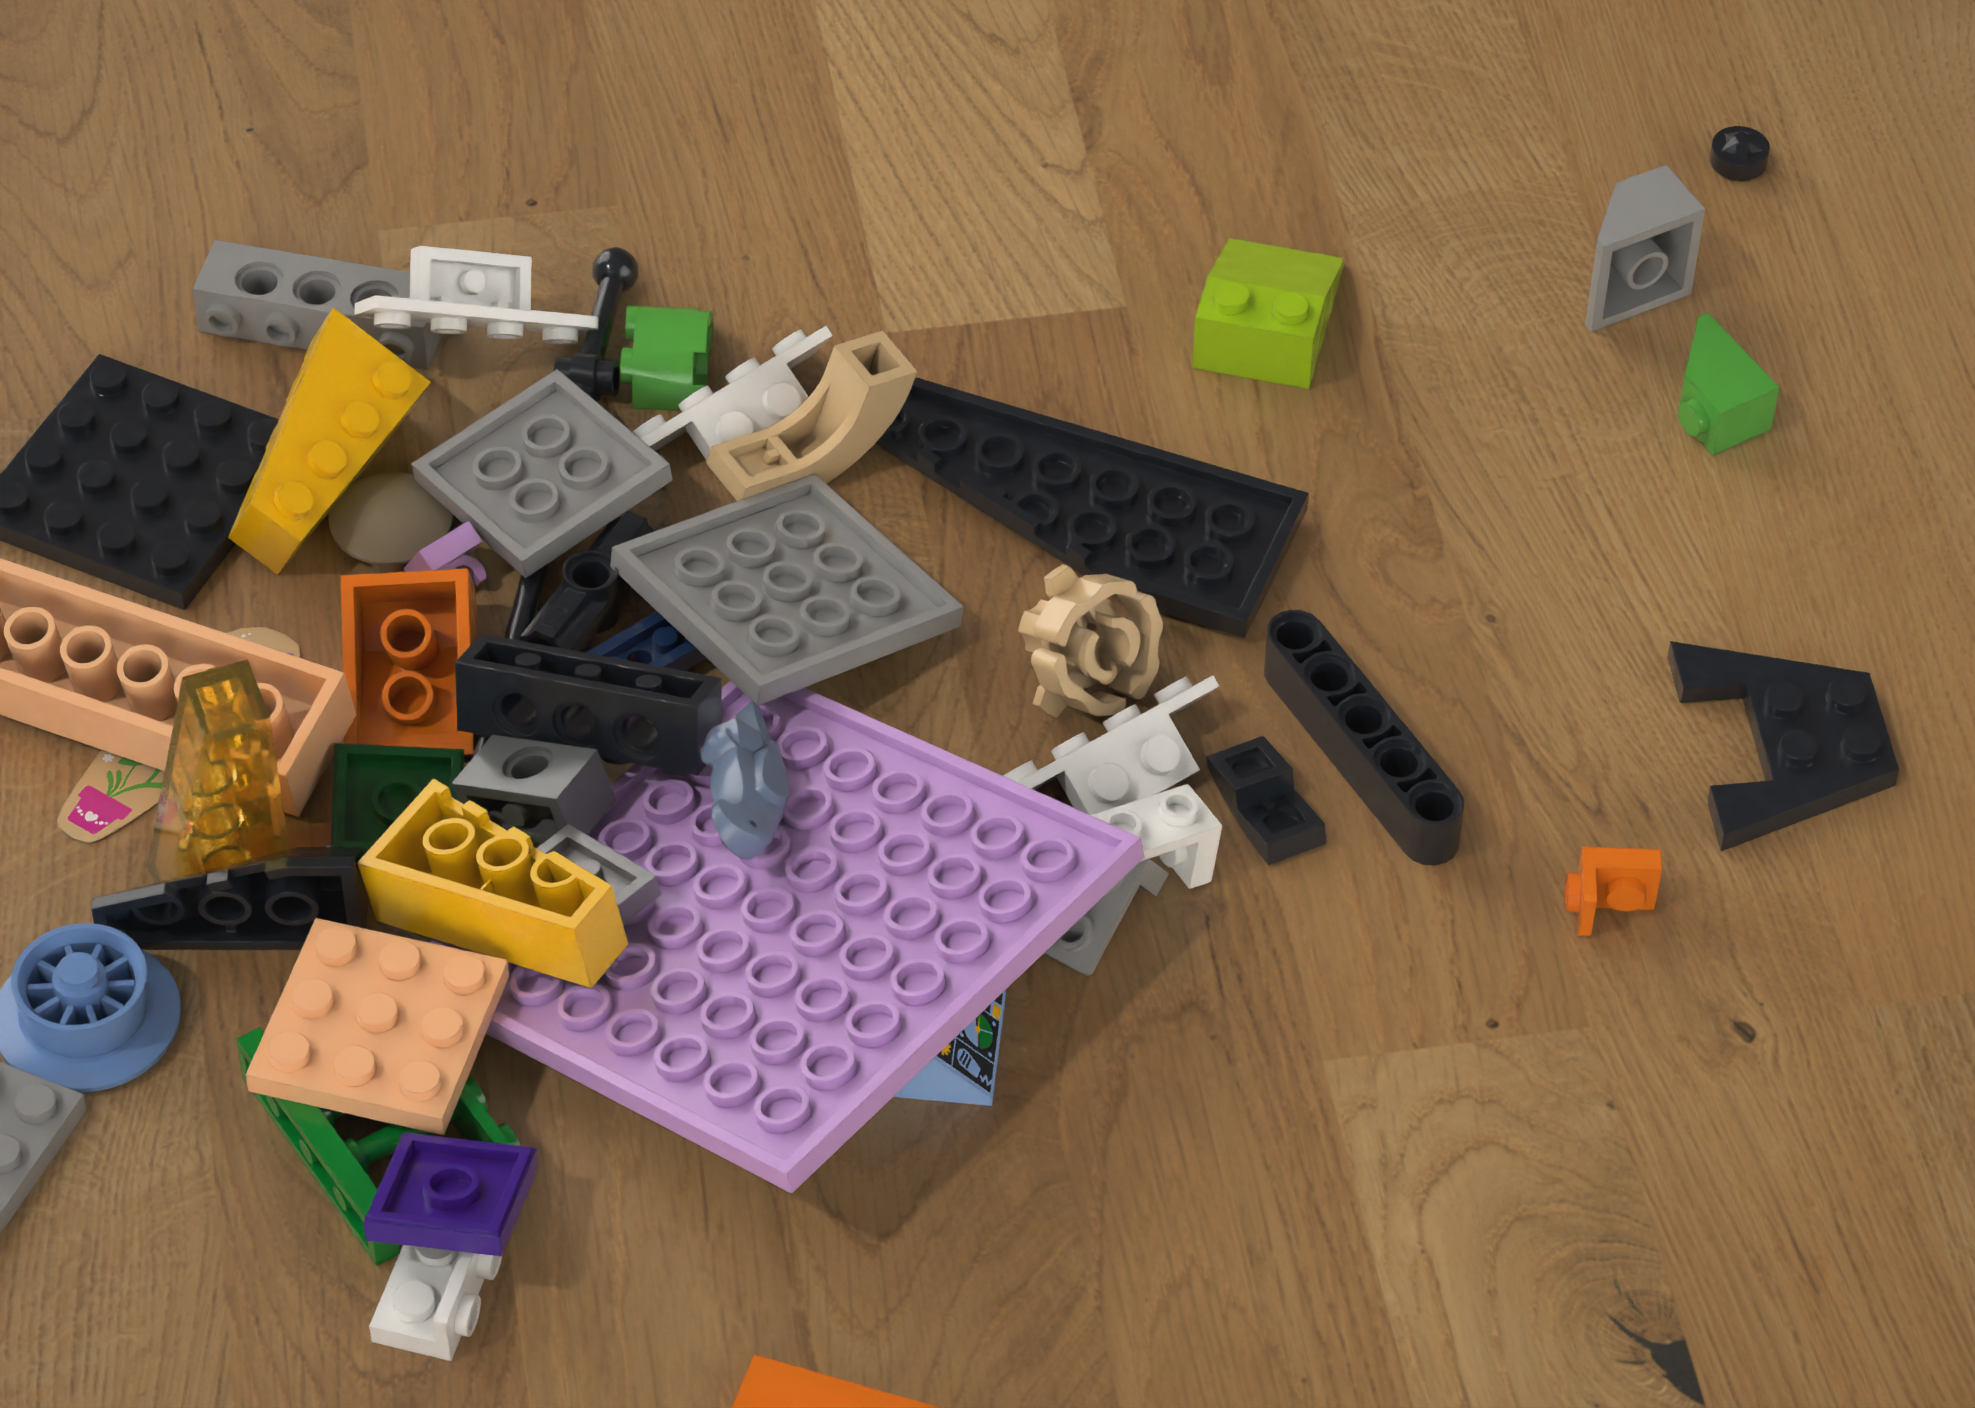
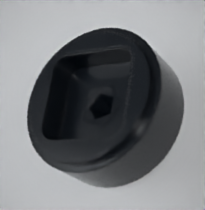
(1739, 153)

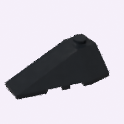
(243, 904)

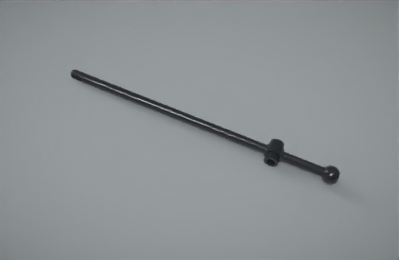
(614, 273)

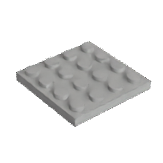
(786, 588)

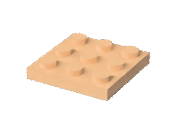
(378, 1026)

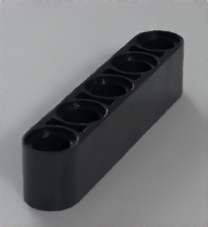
(1363, 737)

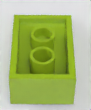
(1265, 312)

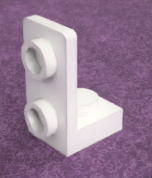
(1175, 828)

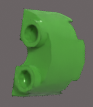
(667, 354)

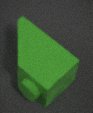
(1724, 390)

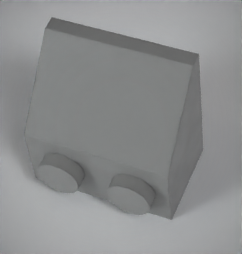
(1644, 248)

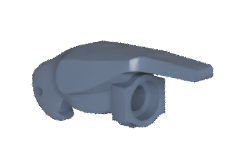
(745, 782)

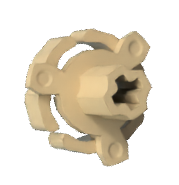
(1083, 637)

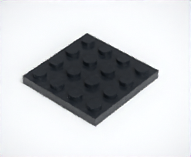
(134, 481)

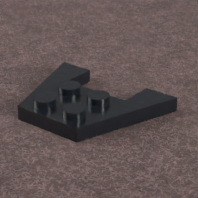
(1812, 730)

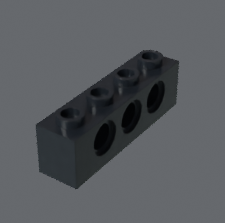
(545, 695)

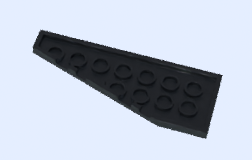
(1106, 504)

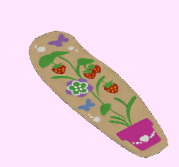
(121, 789)

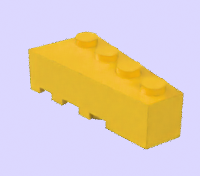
(331, 428)
(491, 891)

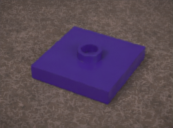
(451, 1194)

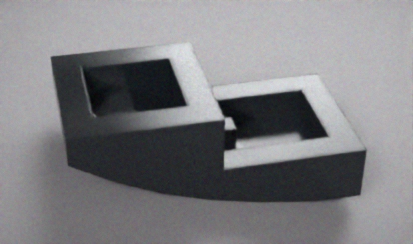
(1263, 800)

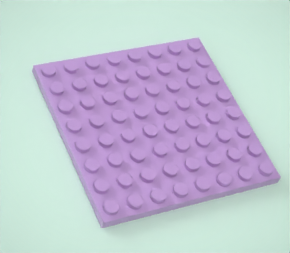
(821, 976)

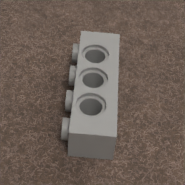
(289, 295)

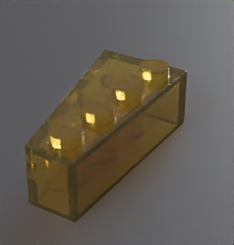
(219, 778)

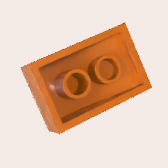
(402, 655)

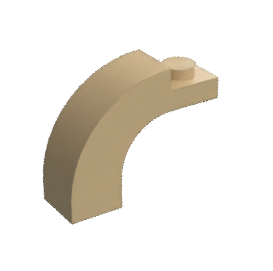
(830, 430)

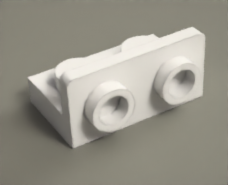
(432, 1300)

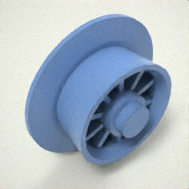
(87, 1008)

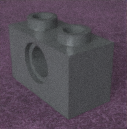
(536, 786)

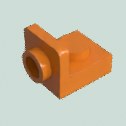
(1612, 879)

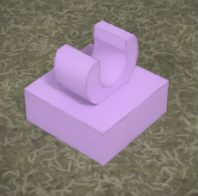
(451, 552)

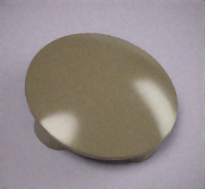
(387, 520)

